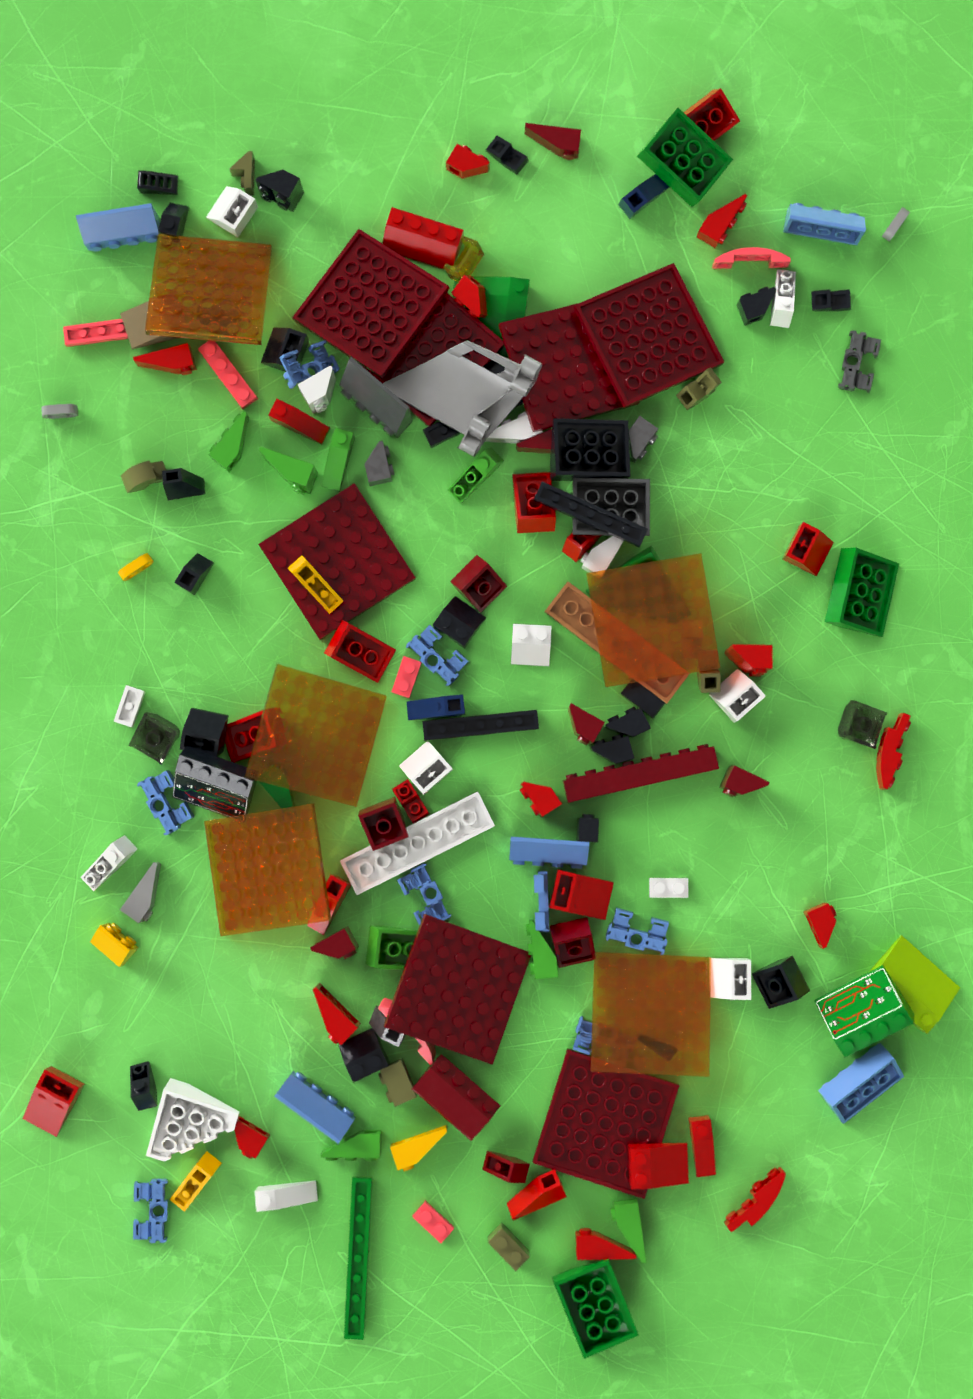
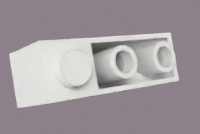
(783, 299)
(513, 431)
(109, 862)

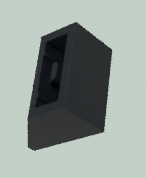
(281, 188)
(281, 342)
(205, 731)

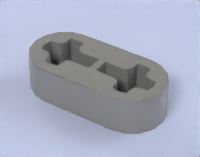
(895, 224)
(59, 411)

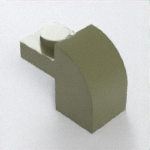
(699, 389)
(142, 475)
(709, 681)

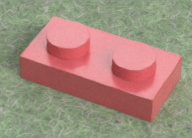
(406, 677)
(433, 1222)

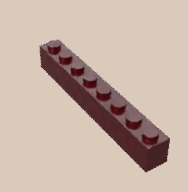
(640, 774)

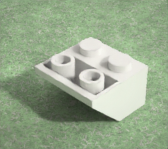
(233, 210)
(737, 695)
(425, 767)
(731, 978)

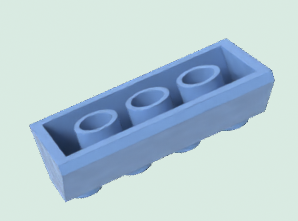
(824, 224)
(119, 227)
(548, 851)
(861, 1082)
(315, 1106)

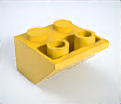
(114, 944)

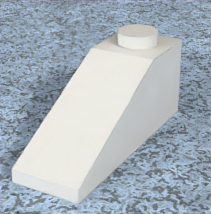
(601, 555)
(285, 1195)

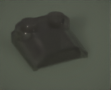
(861, 724)
(155, 736)

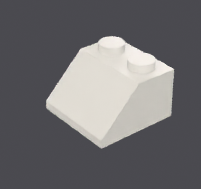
(318, 389)
(531, 645)

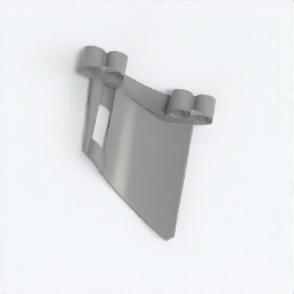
(465, 392)

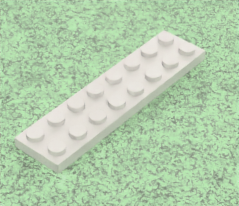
(425, 840)

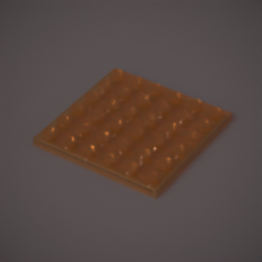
(209, 289)
(653, 620)
(315, 735)
(267, 870)
(651, 1014)

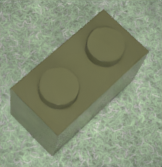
(397, 1082)
(508, 1247)

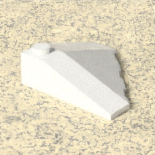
(186, 1119)

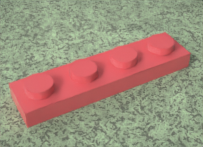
(94, 332)
(227, 373)

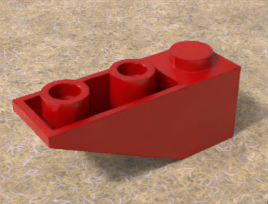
(717, 223)
(336, 890)
(536, 1195)

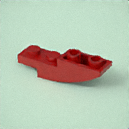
(887, 757)
(764, 1195)

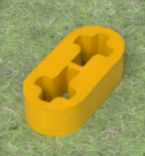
(135, 567)

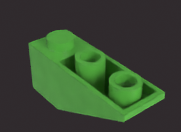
(230, 447)
(475, 474)
(544, 959)
(360, 1145)

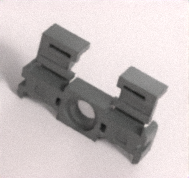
(851, 372)

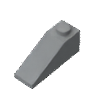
(142, 899)

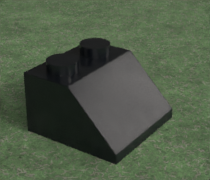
(459, 622)
(781, 982)
(363, 1055)

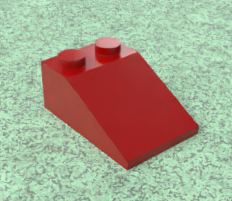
(529, 514)
(360, 651)
(241, 736)
(336, 1017)
(657, 1165)

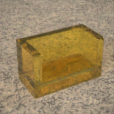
(466, 261)

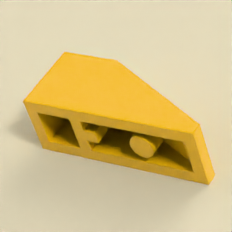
(315, 584)
(411, 1150)
(195, 1181)

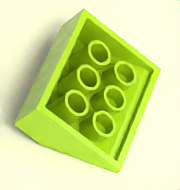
(920, 983)

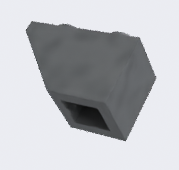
(640, 436)
(377, 465)
(377, 1022)

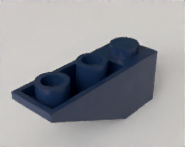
(642, 195)
(436, 707)

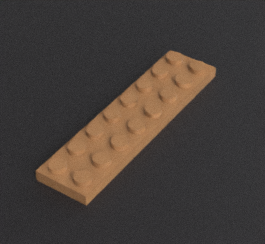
(575, 613)

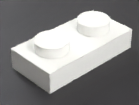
(129, 706)
(668, 887)

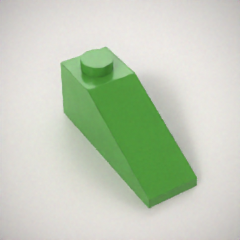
(337, 458)
(628, 1221)

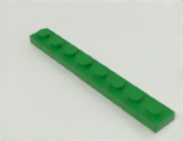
(358, 1258)

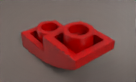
(410, 801)

